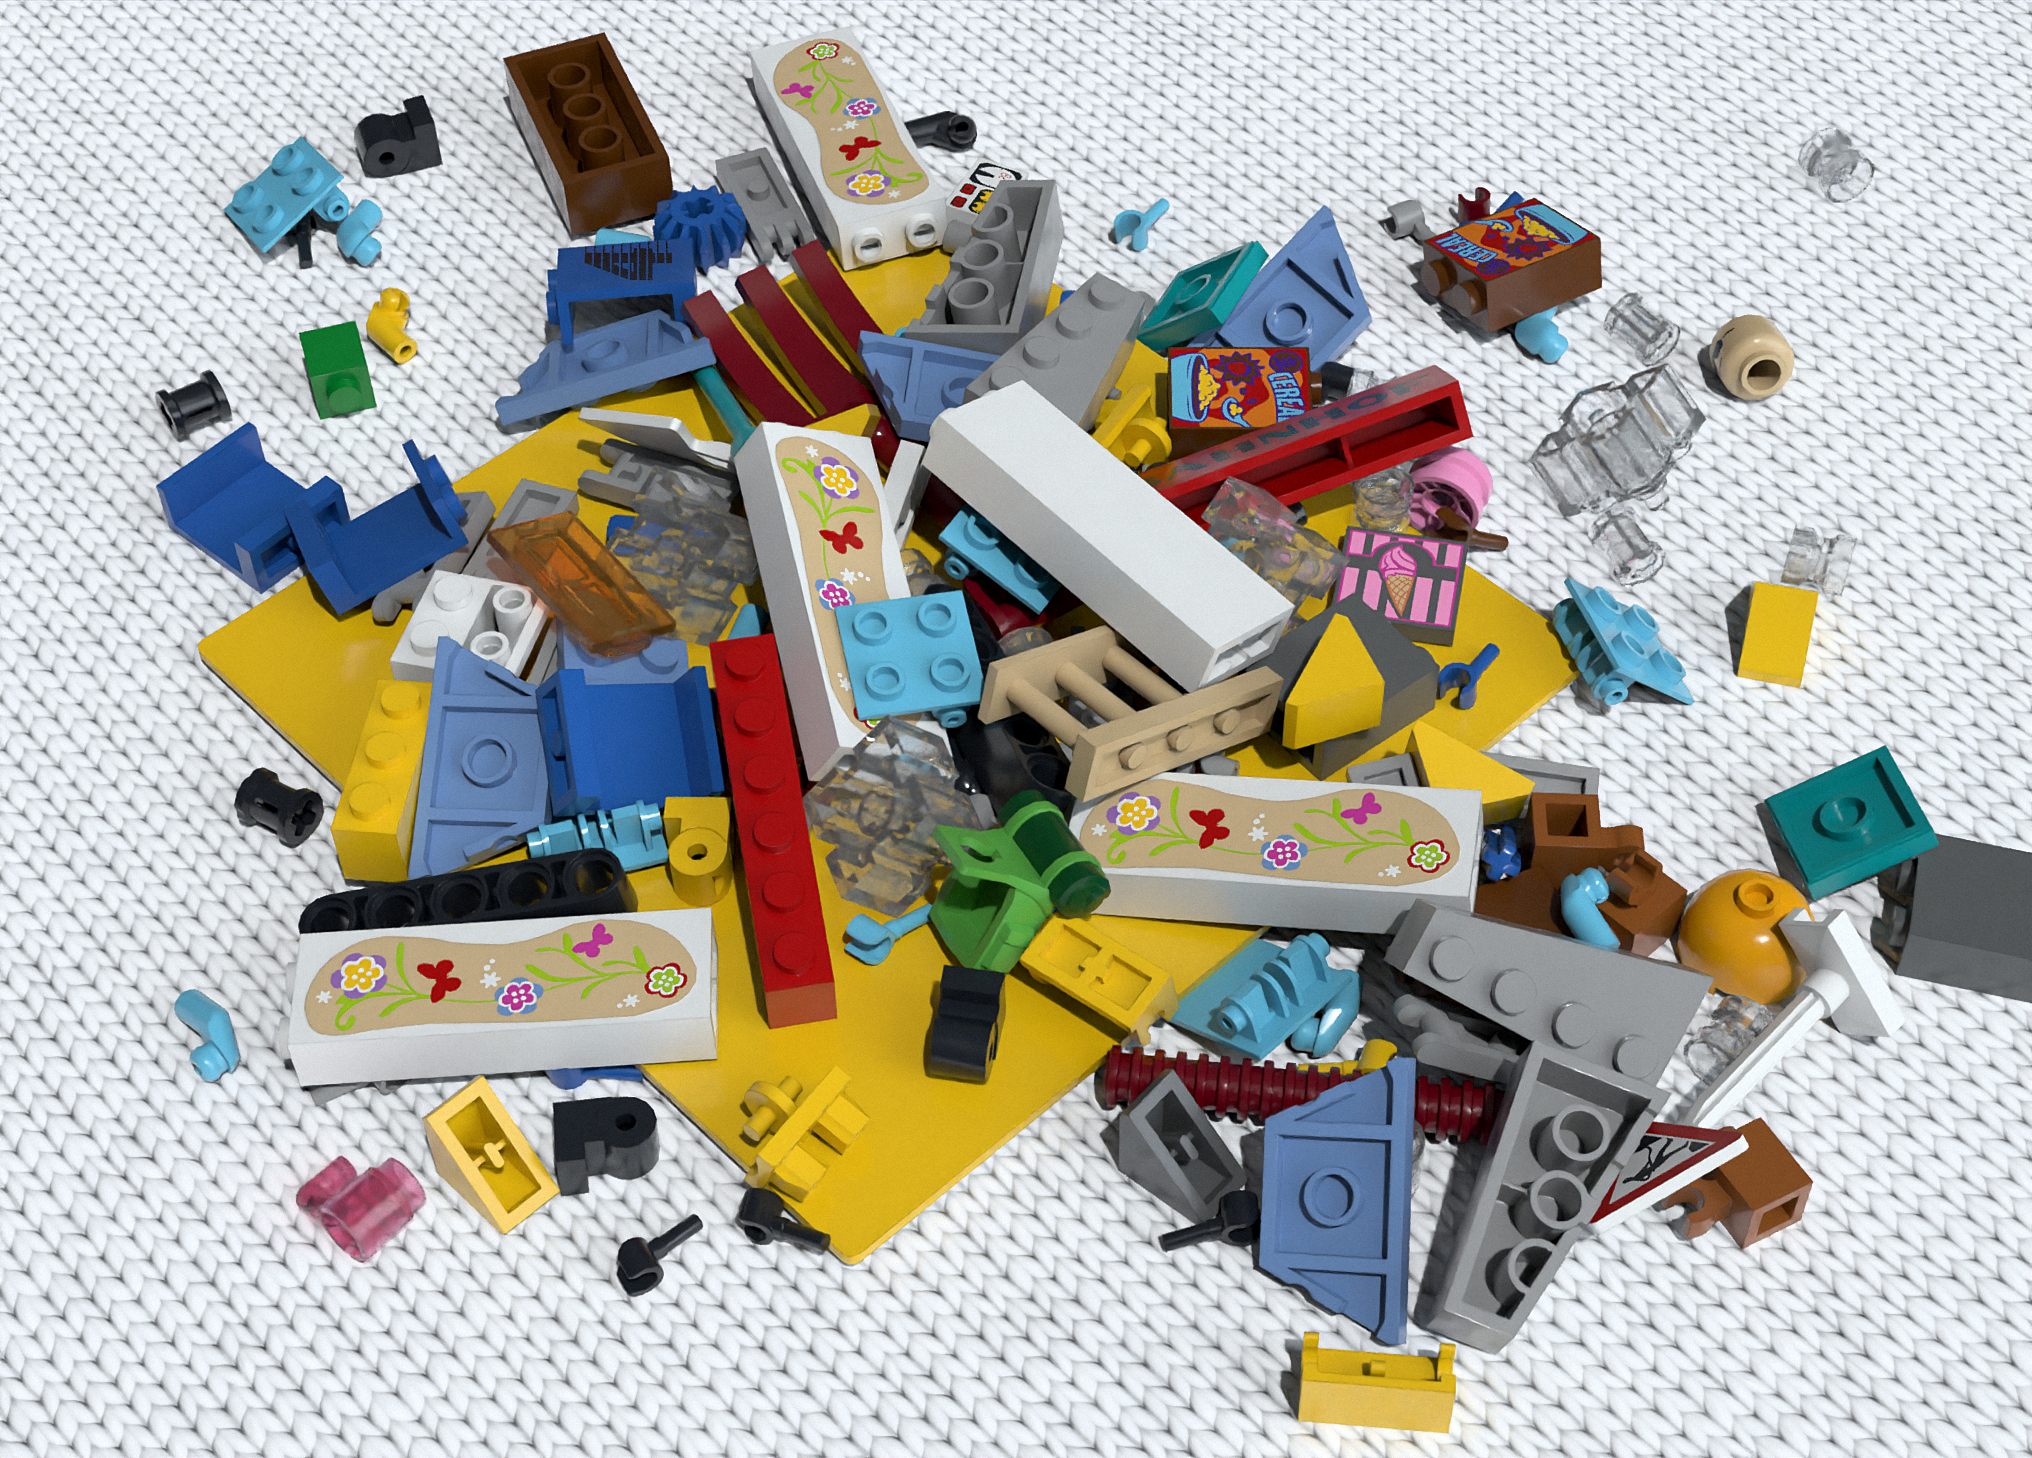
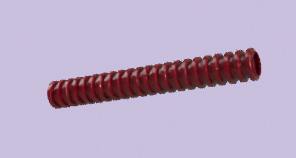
(1271, 1090)

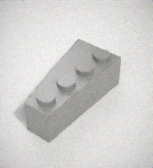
(1002, 274)
(1073, 351)
(1554, 987)
(1543, 1176)

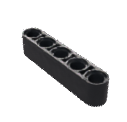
(1012, 751)
(493, 892)

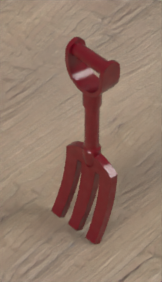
(831, 389)

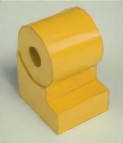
(701, 847)

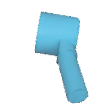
(1137, 223)
(875, 941)

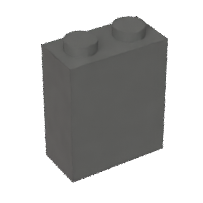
(1406, 668)
(1966, 918)

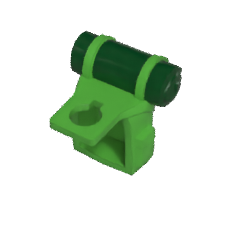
(1012, 882)

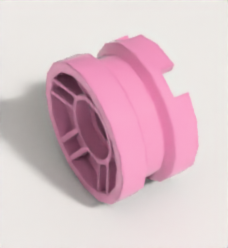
(1452, 480)

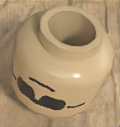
(1751, 357)

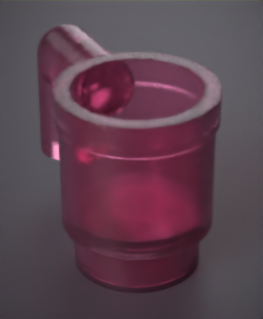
(364, 1208)

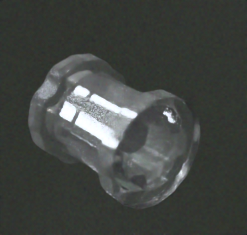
(1641, 329)
(1625, 544)

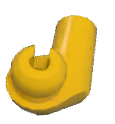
(388, 322)

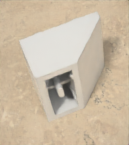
(479, 613)

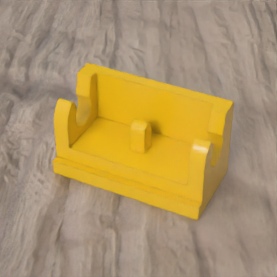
(1102, 975)
(1376, 1388)

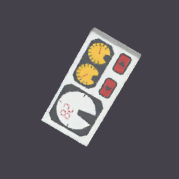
(976, 188)

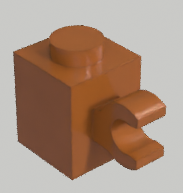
(1567, 836)
(1642, 904)
(1749, 1193)

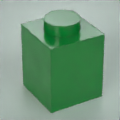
(337, 370)

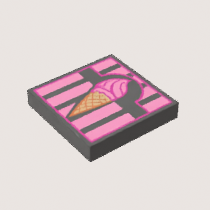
(1407, 579)

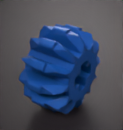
(706, 217)

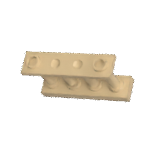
(1131, 742)

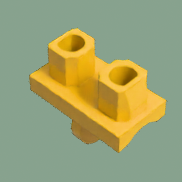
(1132, 429)
(785, 1157)

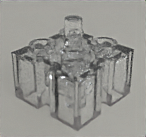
(1618, 443)
(1273, 545)
(687, 552)
(886, 815)

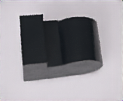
(399, 141)
(968, 1023)
(603, 1138)

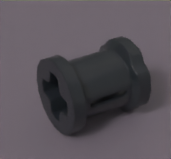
(193, 404)
(278, 806)

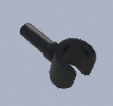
(303, 231)
(1335, 381)
(763, 1221)
(1237, 1225)
(639, 1259)

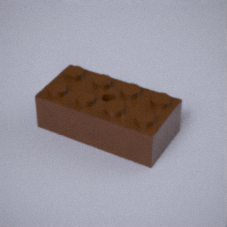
(588, 133)

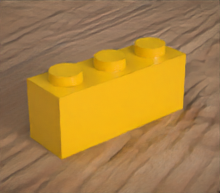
(382, 785)

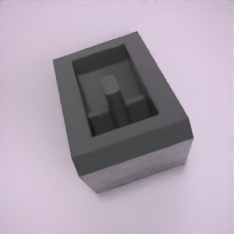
(1176, 1150)

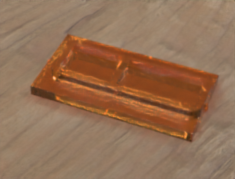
(582, 584)

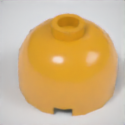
(1736, 936)

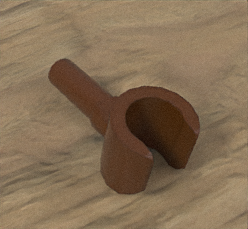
(1459, 530)

